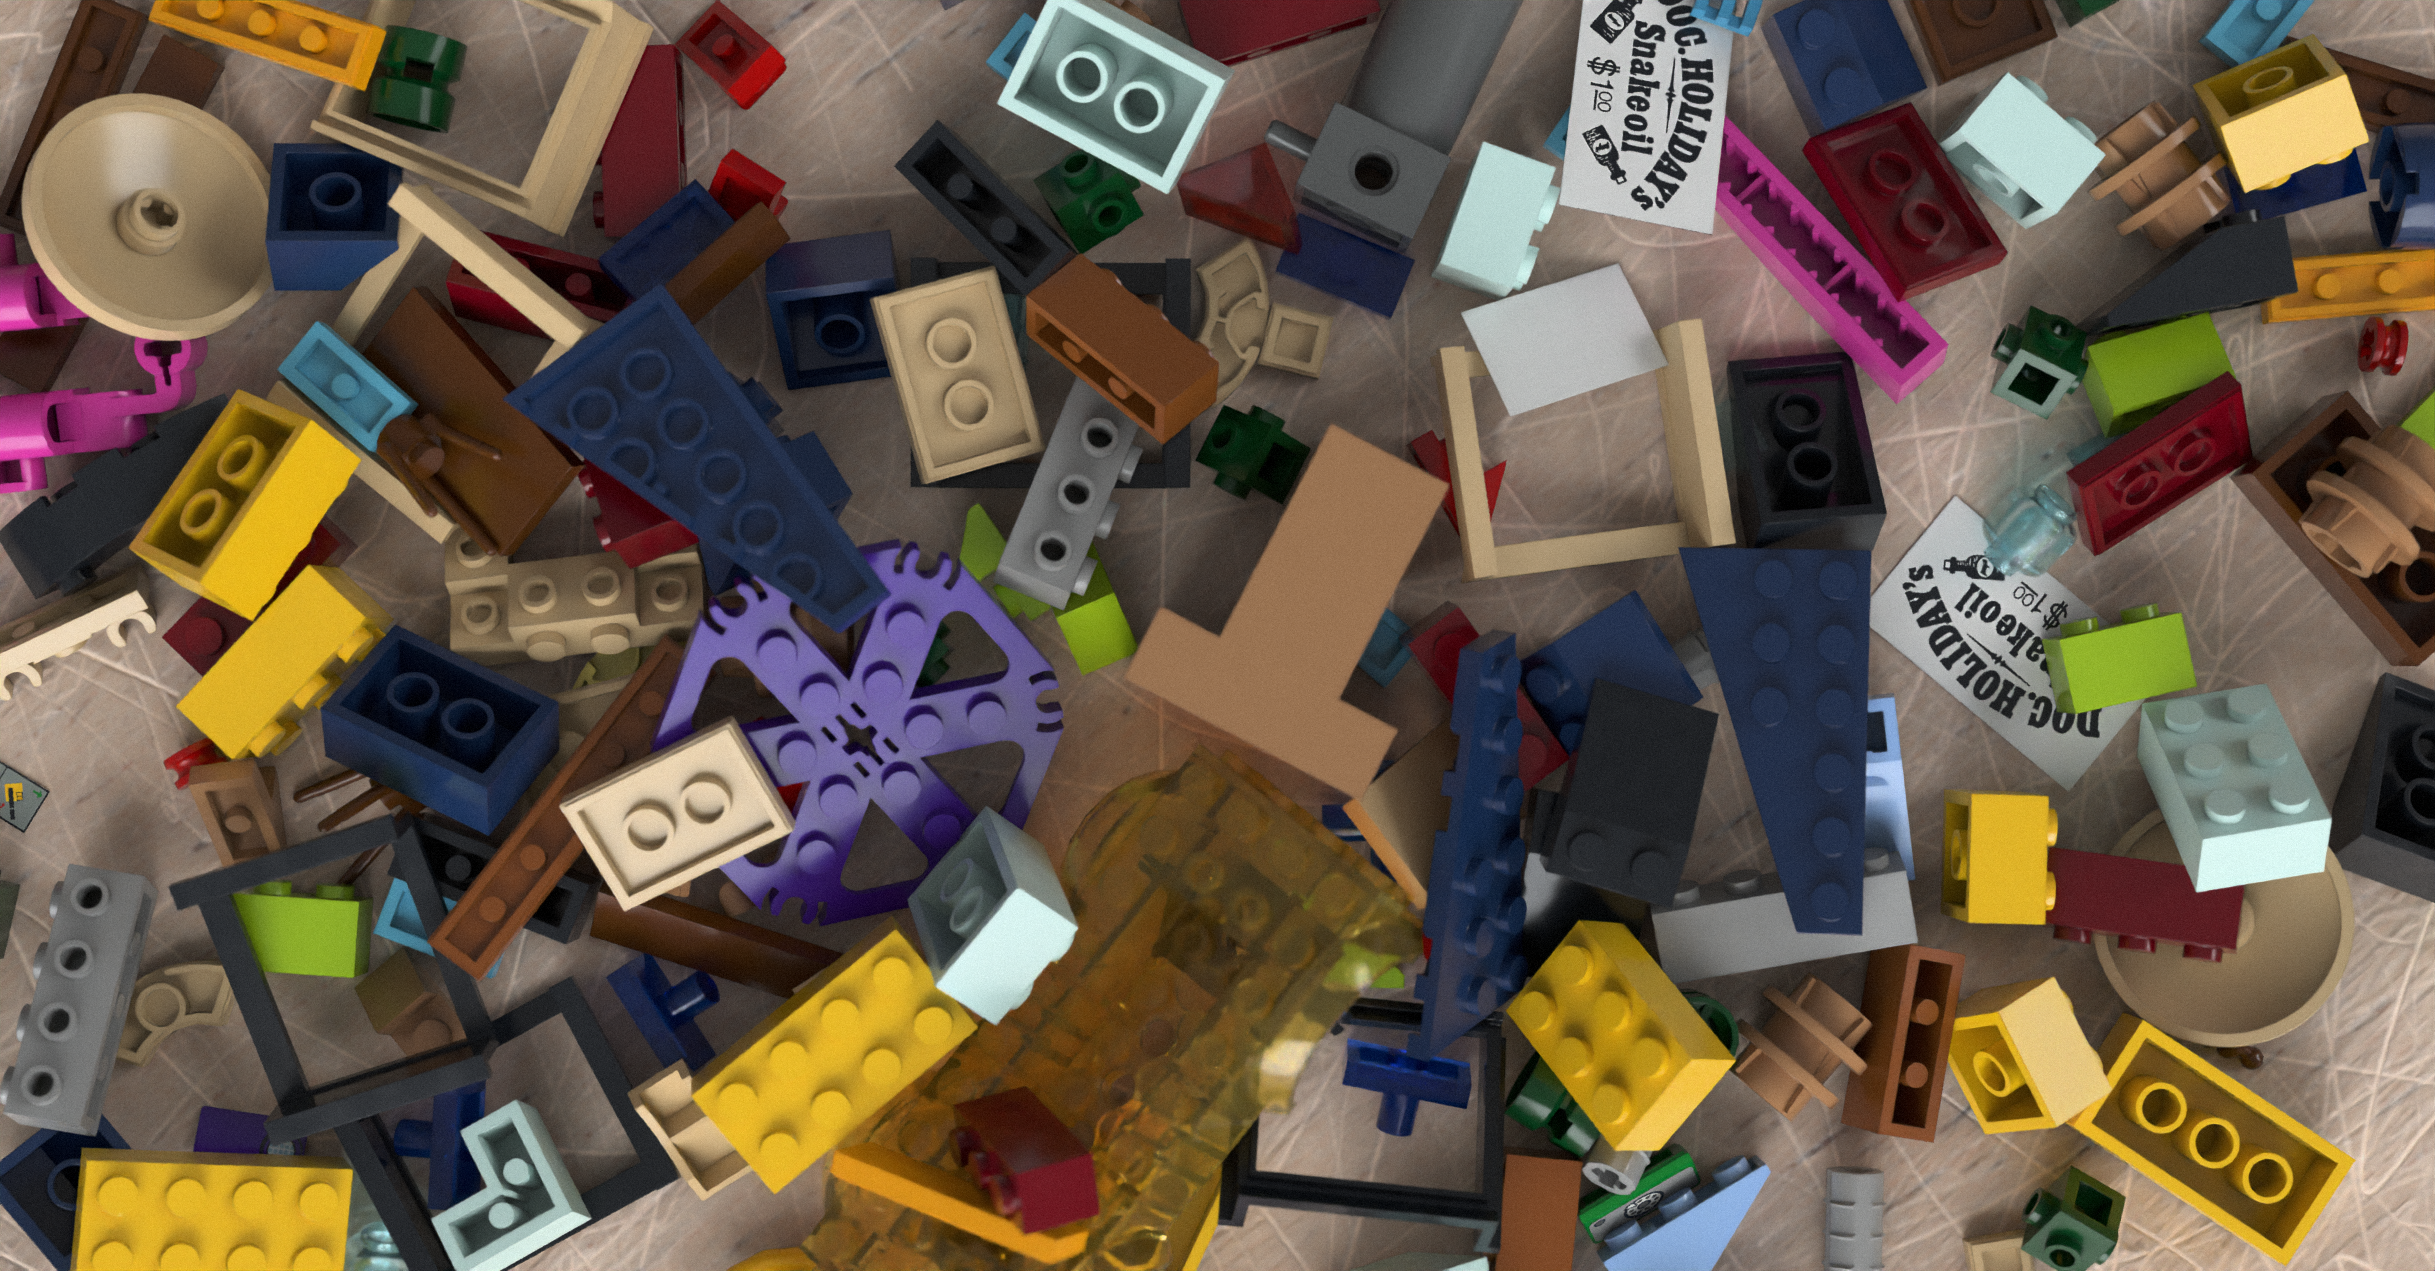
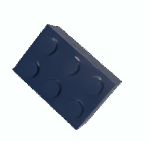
(441, 729)

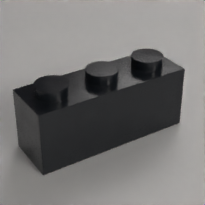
(985, 208)
(462, 853)

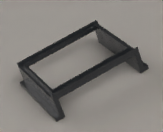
(1166, 279)
(378, 1089)
(399, 1197)
(1482, 1210)

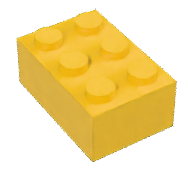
(245, 503)
(286, 664)
(1619, 1036)

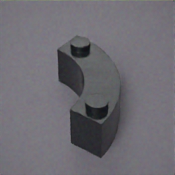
(104, 507)

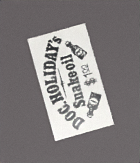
(1647, 113)
(1985, 645)

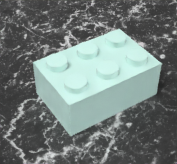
(1116, 88)
(2233, 787)
(992, 916)

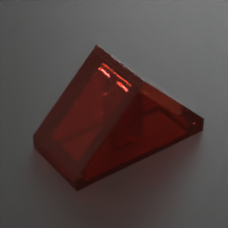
(1243, 197)

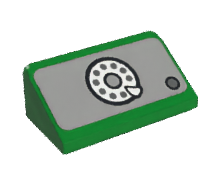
(1664, 1176)

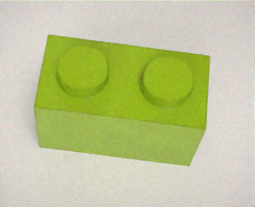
(2151, 370)
(2120, 660)
(308, 931)

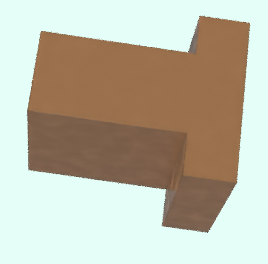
(1304, 617)

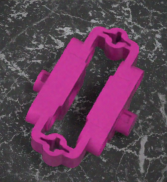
(75, 419)

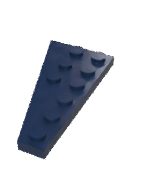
(1796, 683)

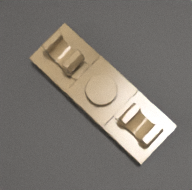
(70, 621)

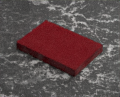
(1904, 201)
(2160, 464)

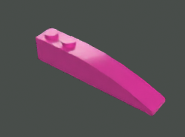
(1824, 270)

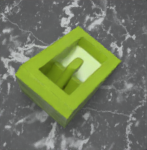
(1096, 623)

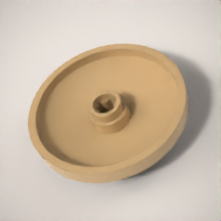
(150, 216)
(2285, 967)

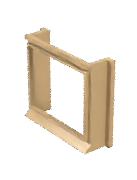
(570, 140)
(430, 215)
(1692, 454)

